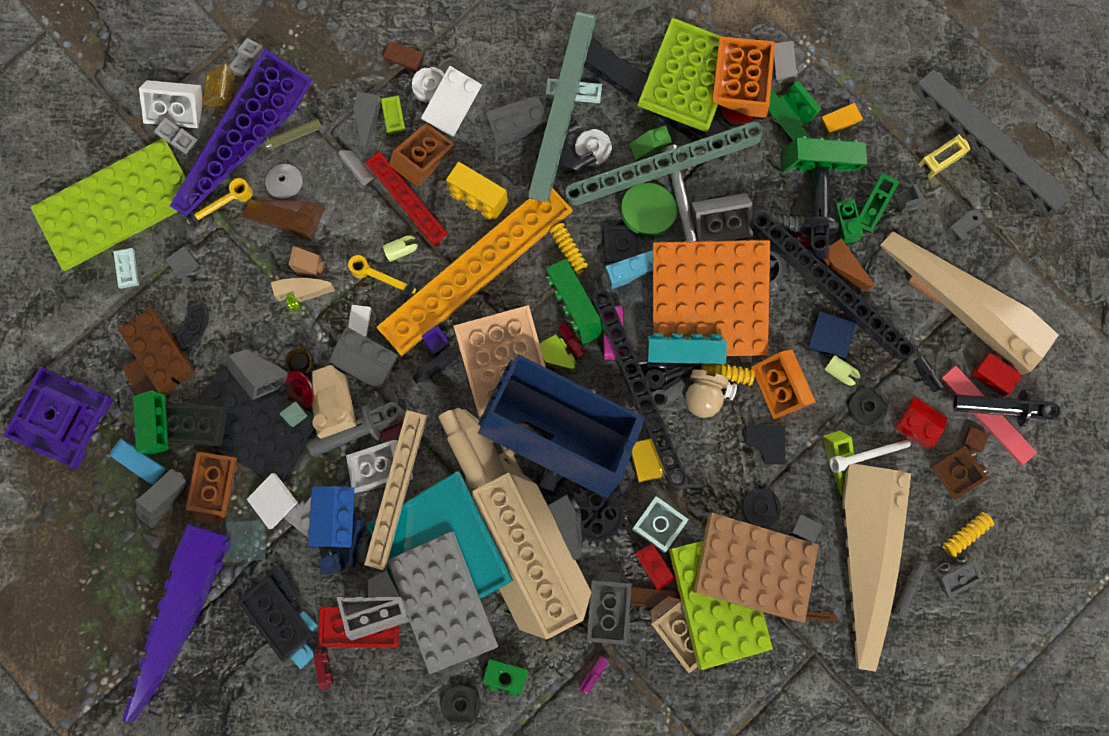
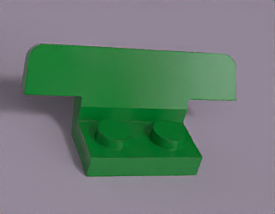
(793, 110)

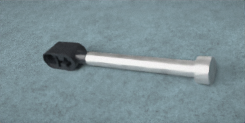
(682, 201)

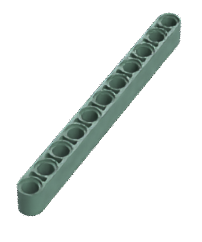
(562, 107)
(670, 157)

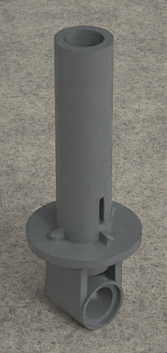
(372, 422)

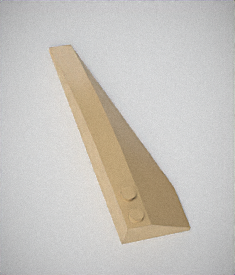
(995, 318)
(875, 524)

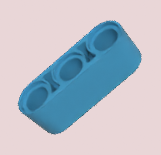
(137, 462)

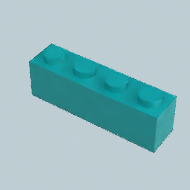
(686, 349)

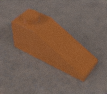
(846, 266)

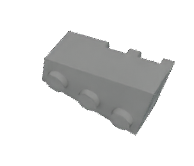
(371, 615)

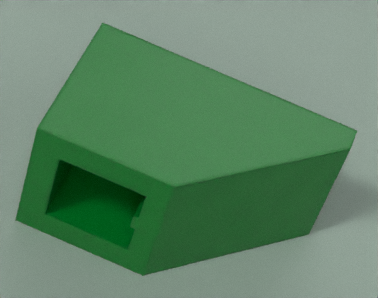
(849, 222)

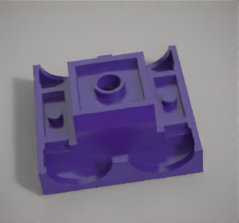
(64, 396)

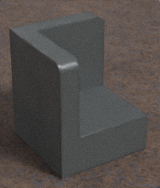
(908, 199)

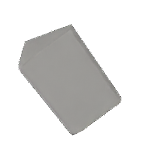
(355, 166)

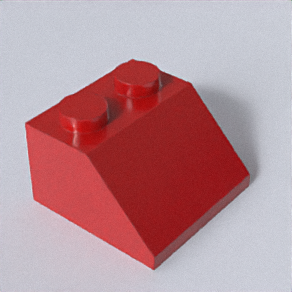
(921, 423)

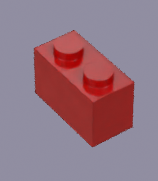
(996, 374)
(654, 567)

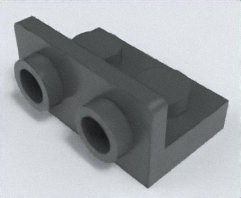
(958, 574)

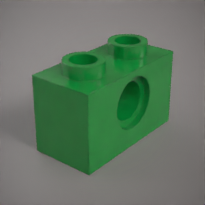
(517, 673)

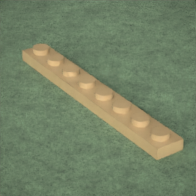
(395, 490)

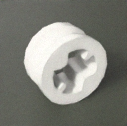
(730, 391)

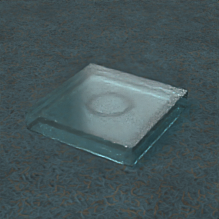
(246, 541)

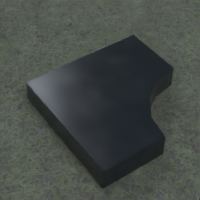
(769, 442)

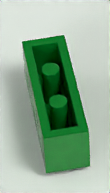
(150, 423)

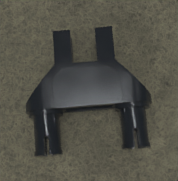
(568, 161)

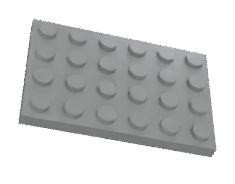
(442, 603)

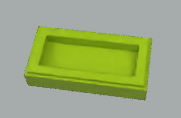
(393, 115)

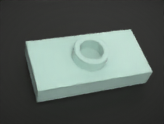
(126, 268)

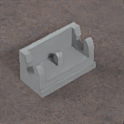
(785, 62)

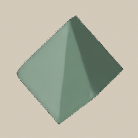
(293, 414)

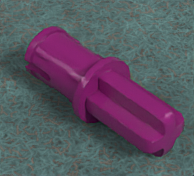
(593, 674)

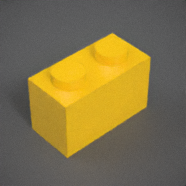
(645, 462)

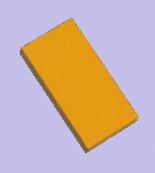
(841, 118)

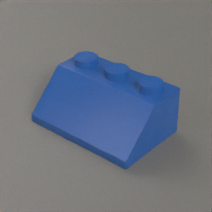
(331, 517)

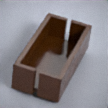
(157, 351)

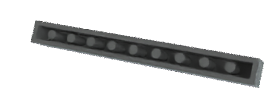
(992, 142)

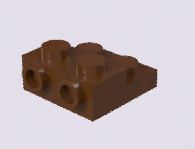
(960, 471)

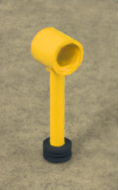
(234, 186)
(409, 289)

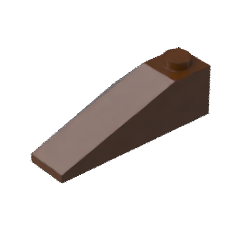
(289, 216)

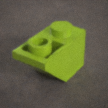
(555, 354)

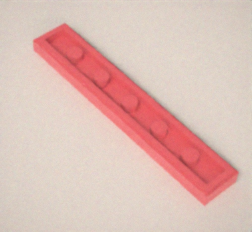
(995, 424)

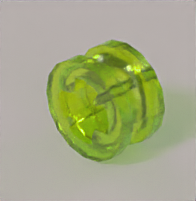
(293, 304)

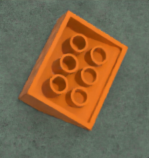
(744, 75)

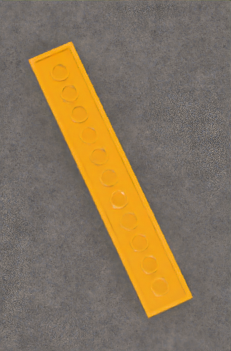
(472, 271)

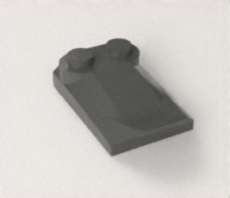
(609, 608)

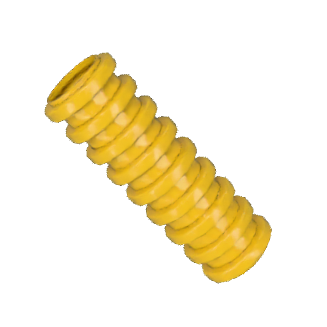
(568, 248)
(732, 373)
(968, 534)

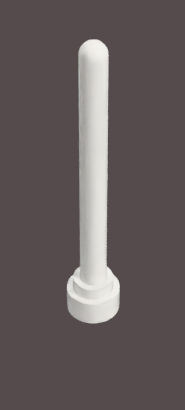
(839, 463)

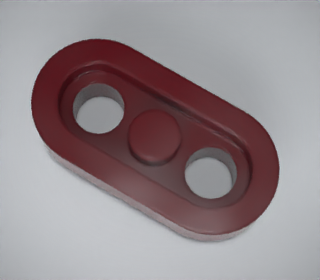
(324, 677)

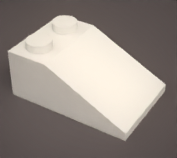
(451, 101)
(371, 466)

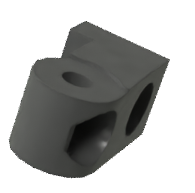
(969, 222)

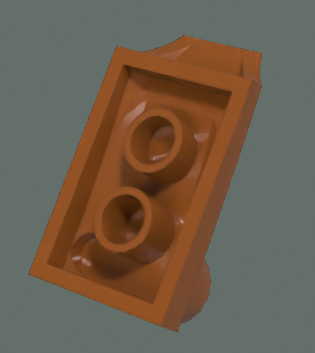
(211, 487)

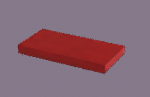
(334, 635)

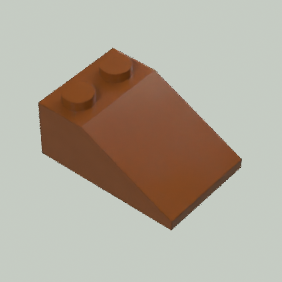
(420, 154)

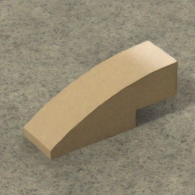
(301, 287)

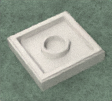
(272, 501)

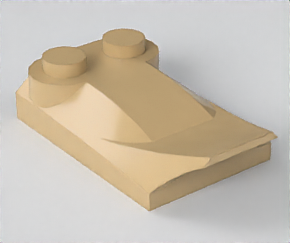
(331, 402)
(671, 625)

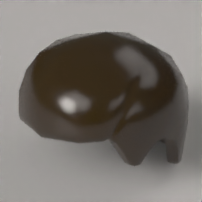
(299, 360)

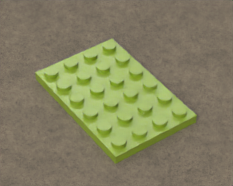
(684, 76)
(716, 627)

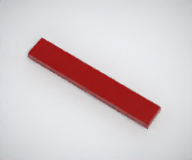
(406, 198)

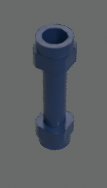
(350, 560)

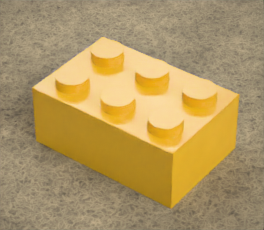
(477, 191)

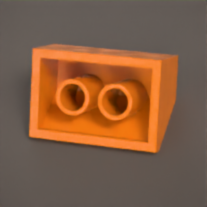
(783, 384)

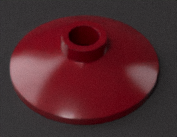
(299, 389)

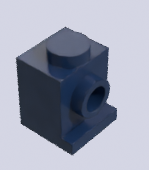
(331, 563)

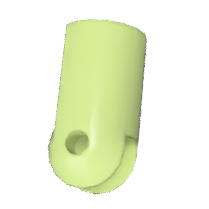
(398, 248)
(841, 371)

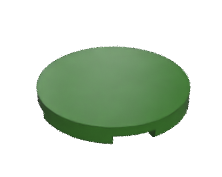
(648, 209)

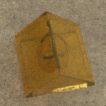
(218, 87)

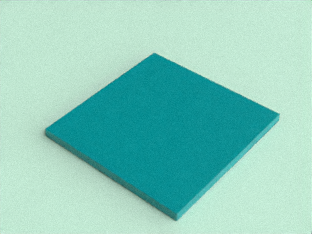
(448, 509)

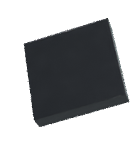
(620, 243)

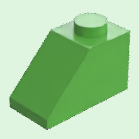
(650, 143)

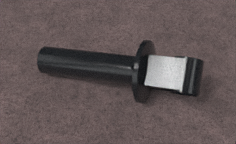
(820, 226)
(1023, 407)

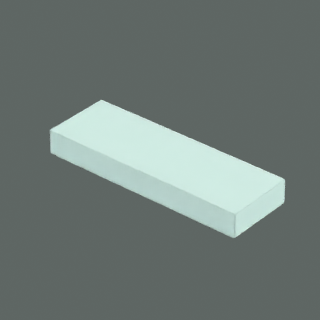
(586, 92)

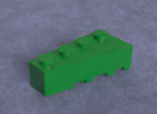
(817, 152)
(574, 301)

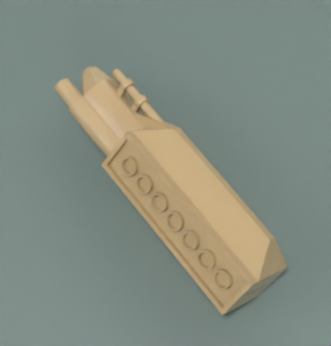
(547, 582)

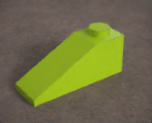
(838, 445)

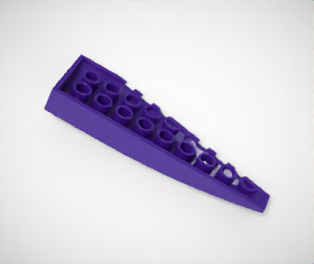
(258, 108)
(192, 576)

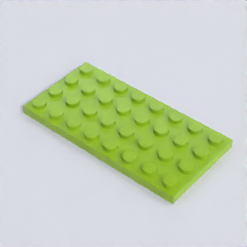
(110, 204)

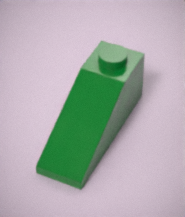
(877, 201)

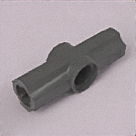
(668, 393)

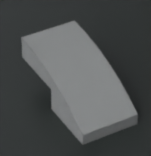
(246, 57)
(175, 136)

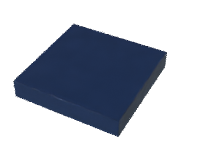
(832, 335)

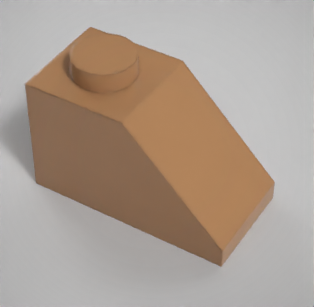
(306, 263)

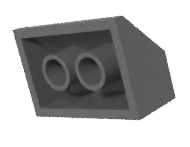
(516, 120)
(363, 358)

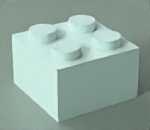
(660, 524)

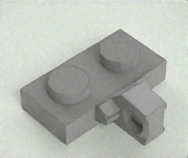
(300, 516)

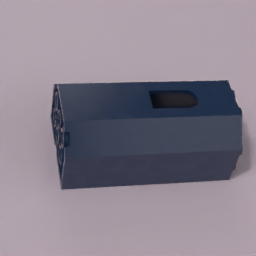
(588, 431)

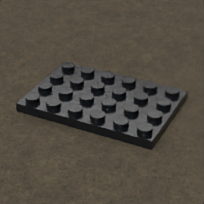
(255, 428)

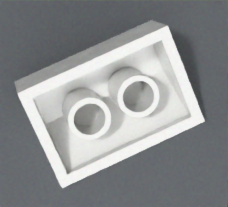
(174, 101)

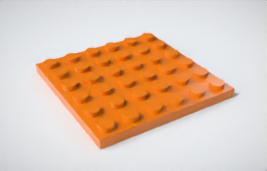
(714, 291)

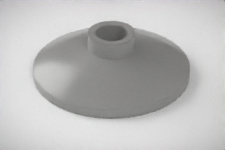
(287, 188)

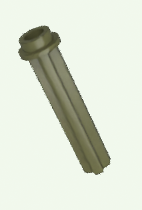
(292, 134)

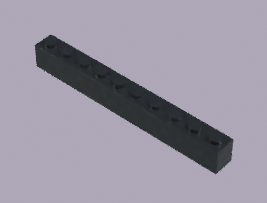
(631, 83)

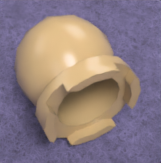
(705, 394)

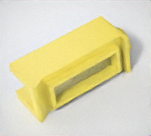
(945, 155)

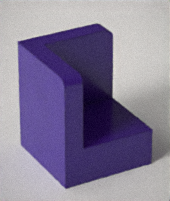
(435, 340)

